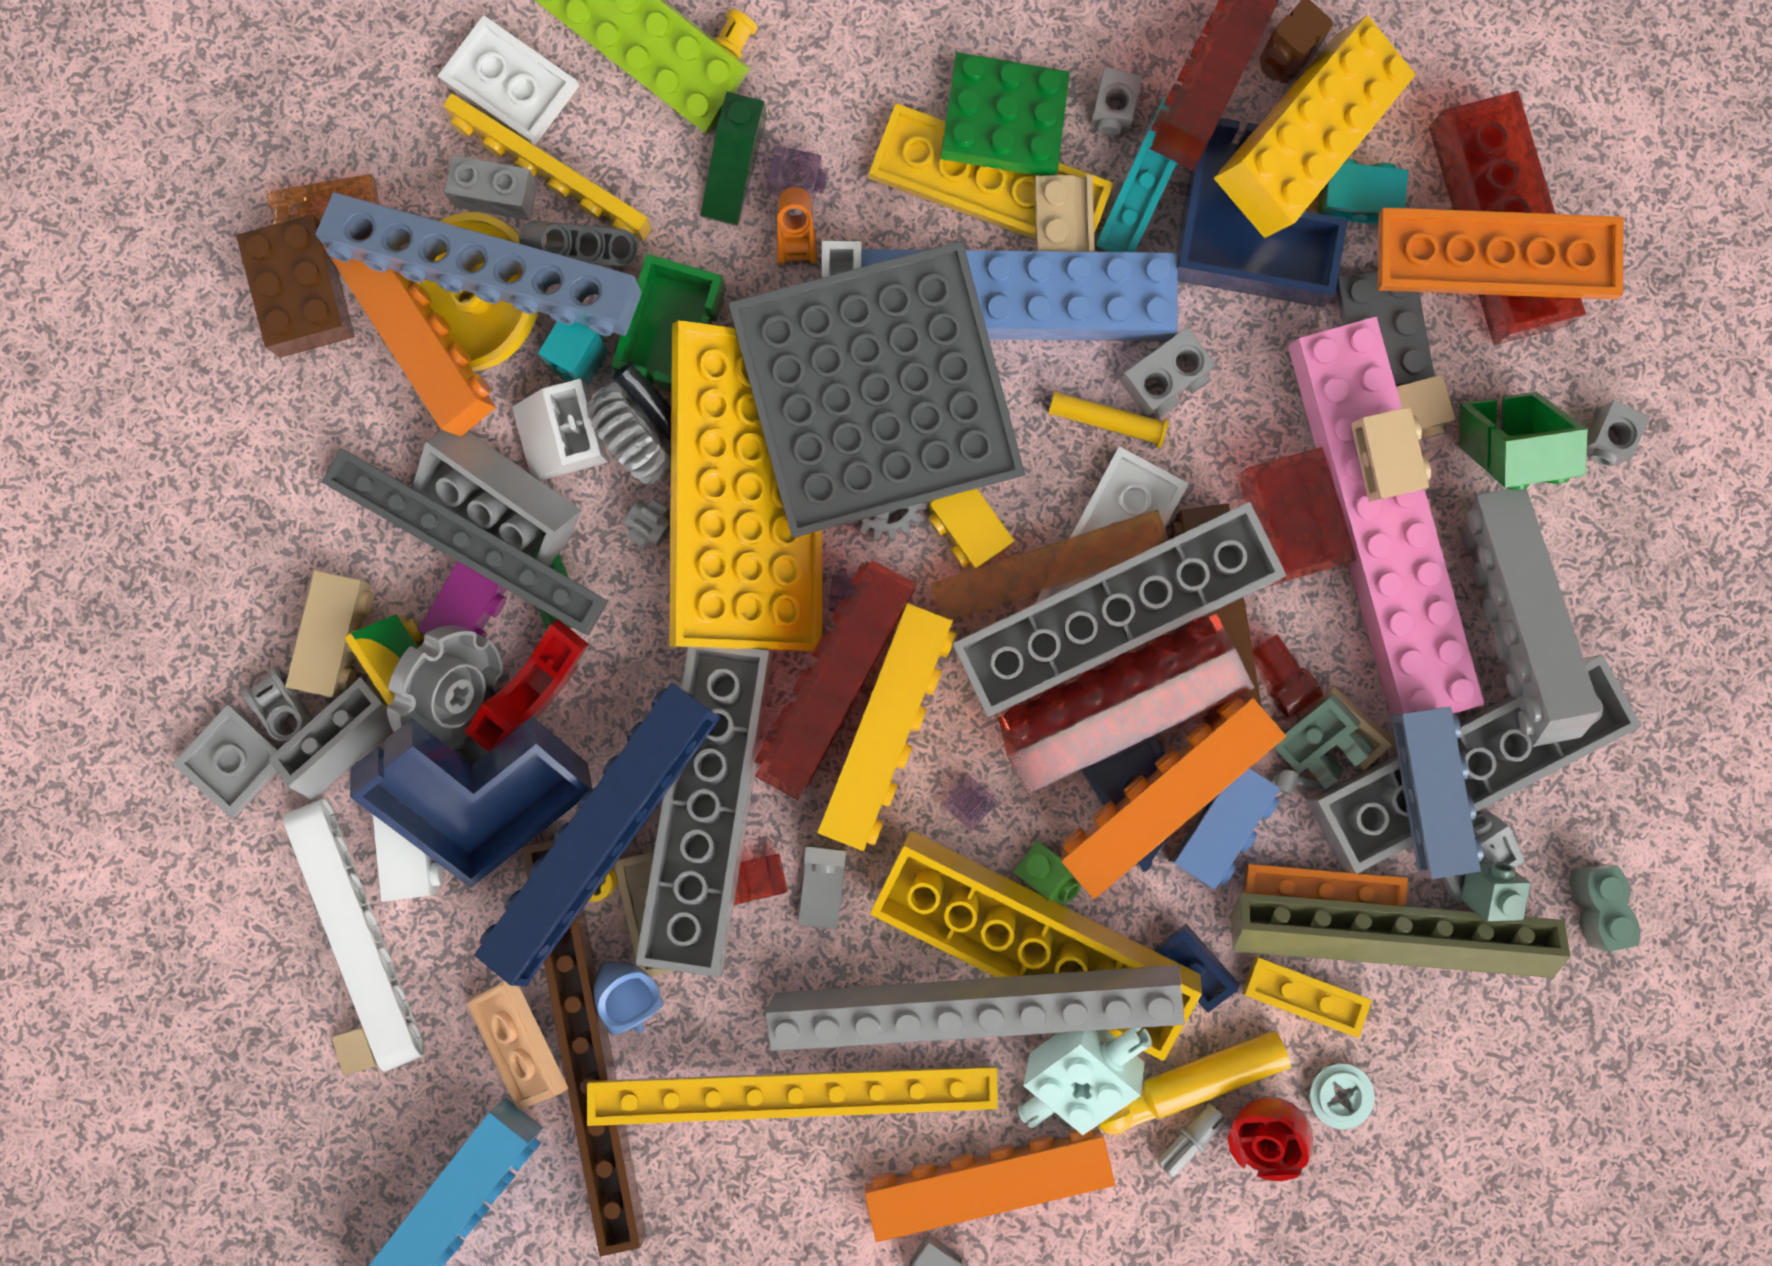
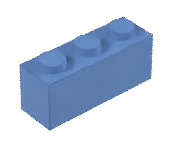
(1225, 829)

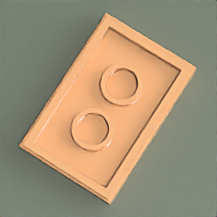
(516, 1045)

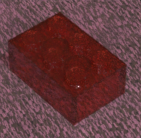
(1299, 513)

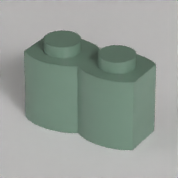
(1605, 912)

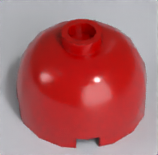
(1271, 1138)

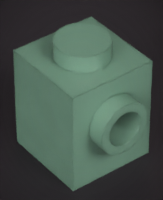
(1496, 892)

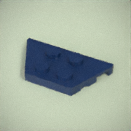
(1117, 771)

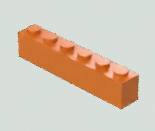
(421, 345)
(988, 1184)

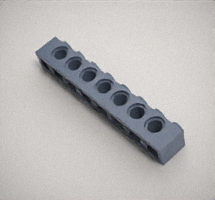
(350, 219)

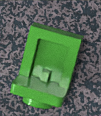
(1048, 875)

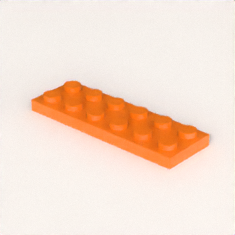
(1500, 253)

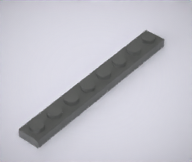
(465, 542)

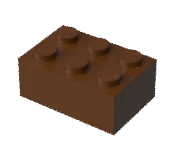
(294, 287)

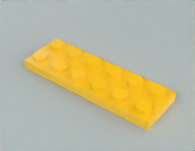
(912, 163)

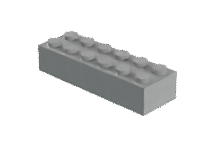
(1529, 618)

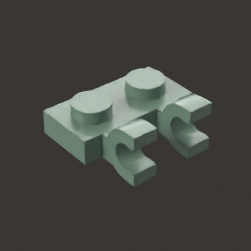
(1319, 732)

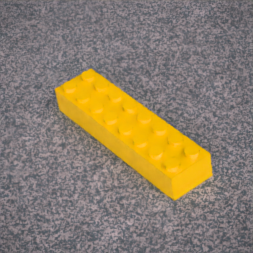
(1009, 926)

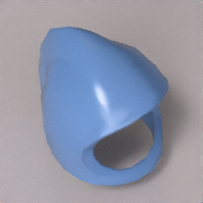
(625, 997)

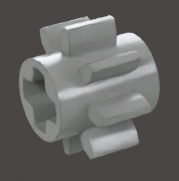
(648, 523)

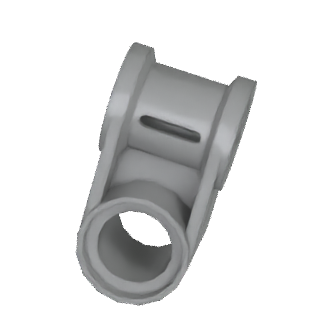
(276, 704)

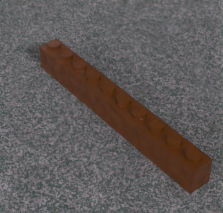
(585, 1058)

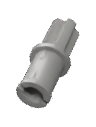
(1192, 1140)

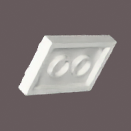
(508, 80)

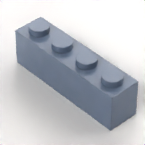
(1437, 793)

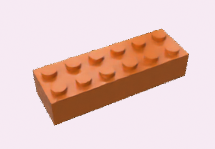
(1170, 795)

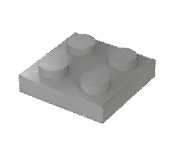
(229, 760)

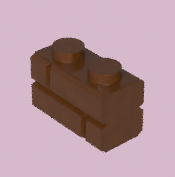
(1294, 41)

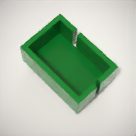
(668, 295)
(1531, 447)

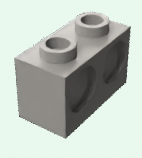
(491, 187)
(1162, 367)

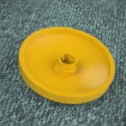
(481, 328)

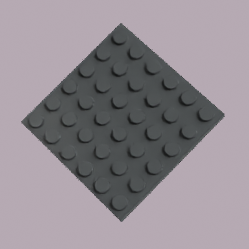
(877, 389)

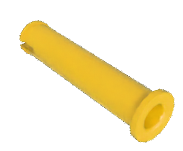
(1109, 418)

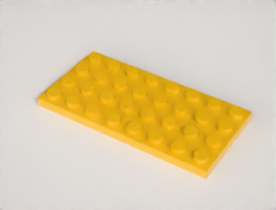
(732, 553)

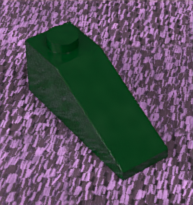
(733, 157)

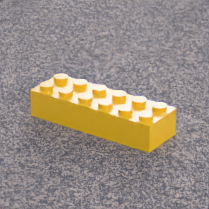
(1315, 127)
(885, 727)

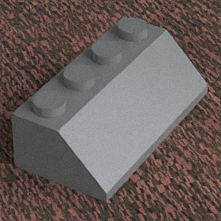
(495, 494)

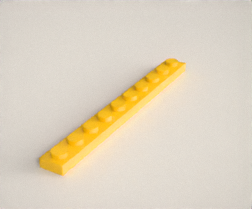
(790, 1095)

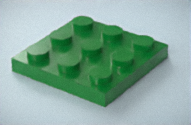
(1005, 115)

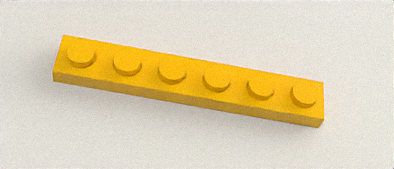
(560, 177)

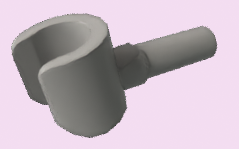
(1288, 779)

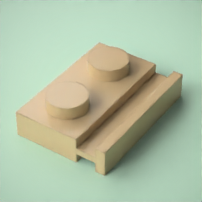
(1064, 213)

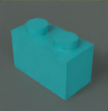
(1363, 190)
(573, 351)

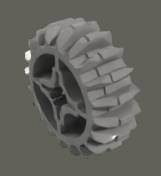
(630, 434)

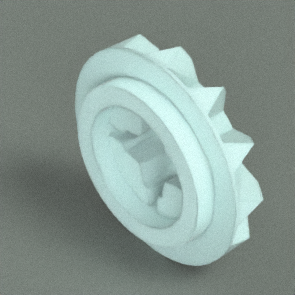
(1359, 1099)

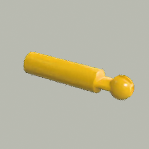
(1202, 1081)

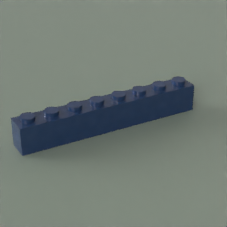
(596, 835)

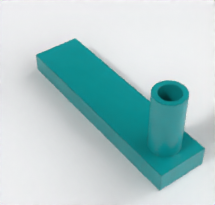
(1137, 197)

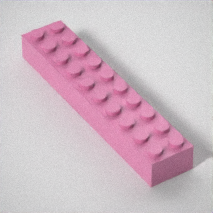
(1396, 545)

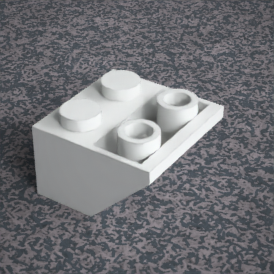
(558, 432)

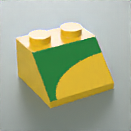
(382, 646)

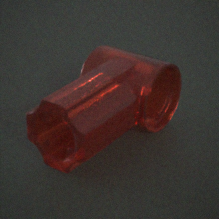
(1288, 682)

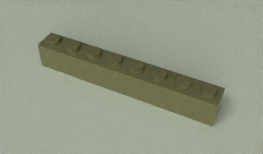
(1397, 935)

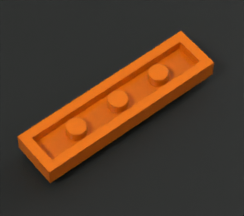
(1325, 885)

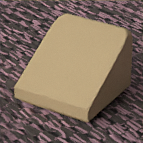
(353, 1051)

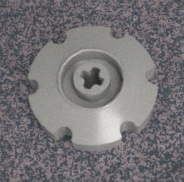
(445, 683)

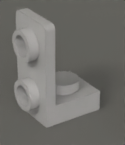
(822, 886)

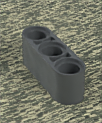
(594, 242)

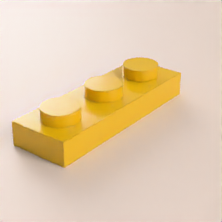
(1306, 997)

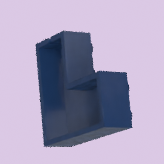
(1228, 253)
(467, 813)

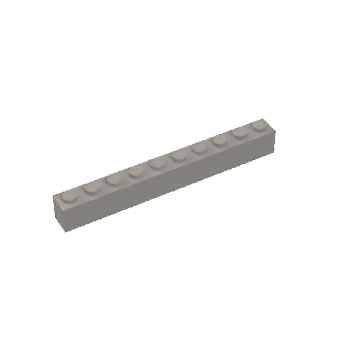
(976, 1008)

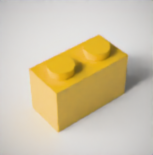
(971, 528)

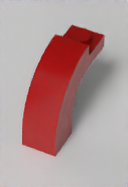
(531, 688)

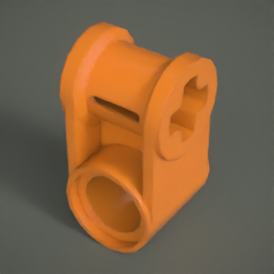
(795, 233)

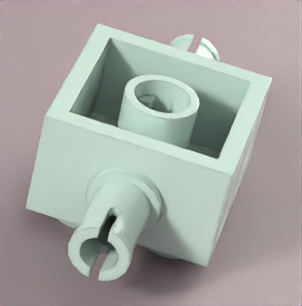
(1084, 1076)

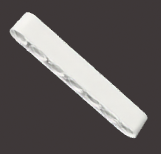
(352, 935)

